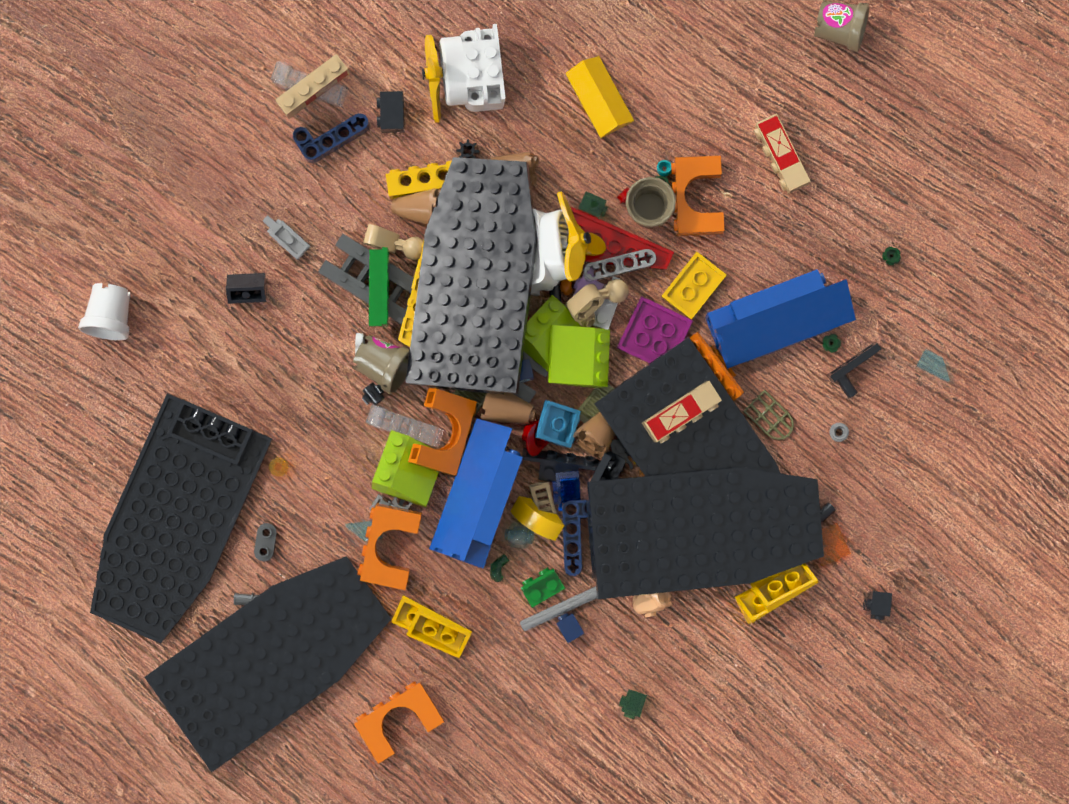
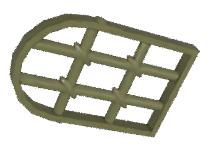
(763, 416)

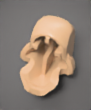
(651, 603)

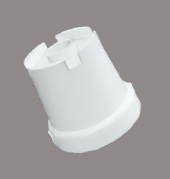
(107, 313)

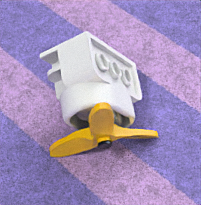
(469, 71)
(560, 247)

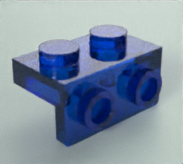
(567, 488)

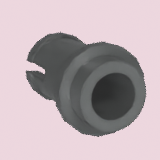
(243, 599)

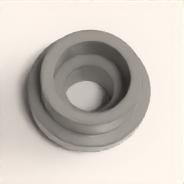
(845, 432)

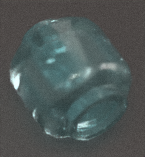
(519, 536)

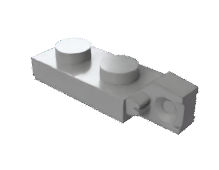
(286, 237)

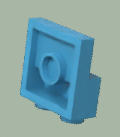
(558, 424)

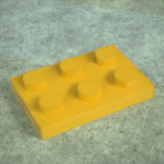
(693, 285)

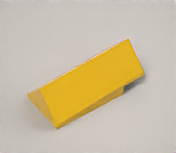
(599, 96)
(774, 591)
(431, 627)

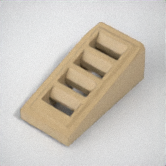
(543, 484)

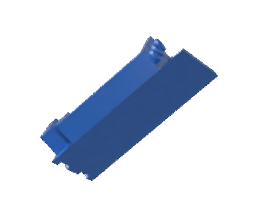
(779, 317)
(477, 495)

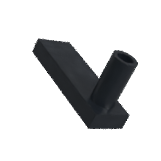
(840, 372)

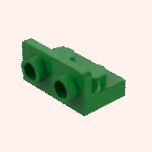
(542, 587)

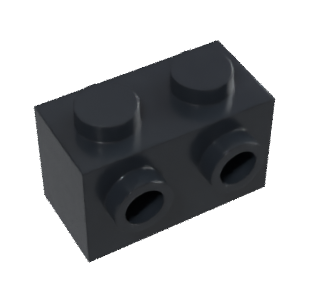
(391, 112)
(246, 288)
(878, 605)

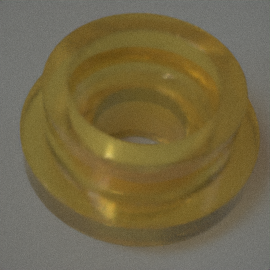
(283, 471)

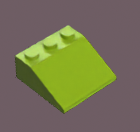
(538, 329)
(579, 356)
(398, 476)

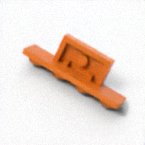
(717, 365)

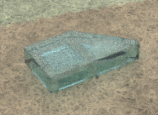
(933, 365)
(360, 529)

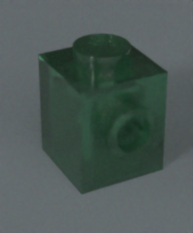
(593, 205)
(632, 703)

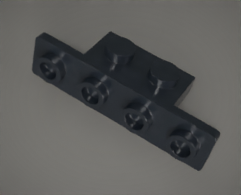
(554, 462)

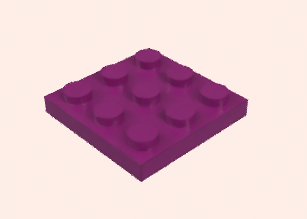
(653, 331)

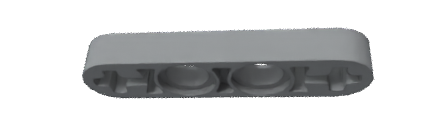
(619, 266)

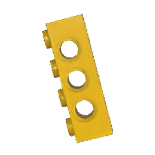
(395, 176)

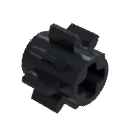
(468, 146)
(373, 394)

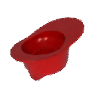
(533, 444)

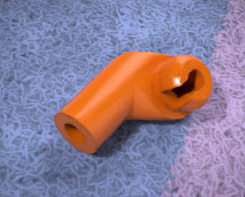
(565, 287)

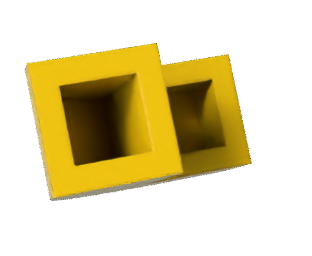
(540, 522)

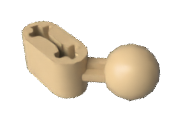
(380, 237)
(589, 298)

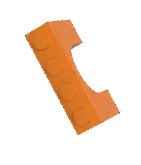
(689, 221)
(460, 413)
(374, 569)
(371, 725)

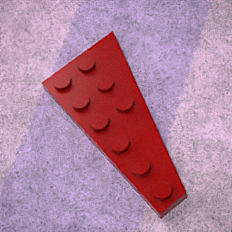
(620, 242)

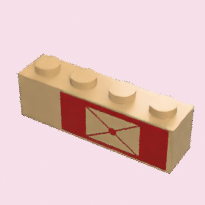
(312, 86)
(782, 154)
(681, 412)

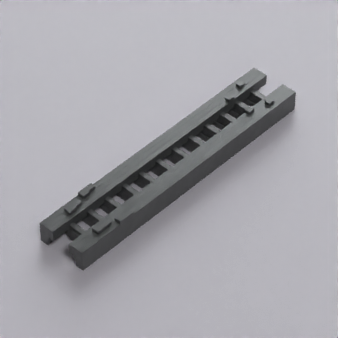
(402, 280)

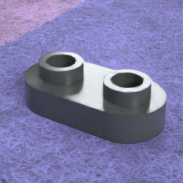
(266, 542)

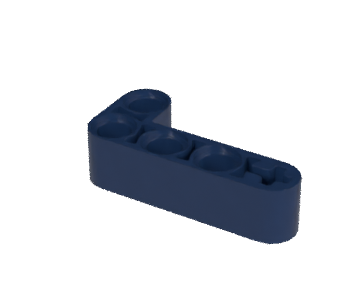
(333, 134)
(573, 538)

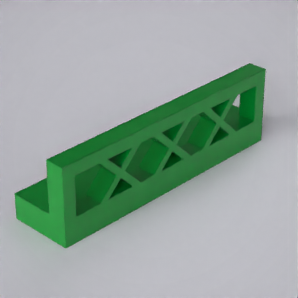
(379, 287)

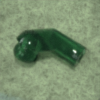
(496, 568)

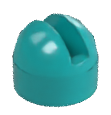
(665, 163)

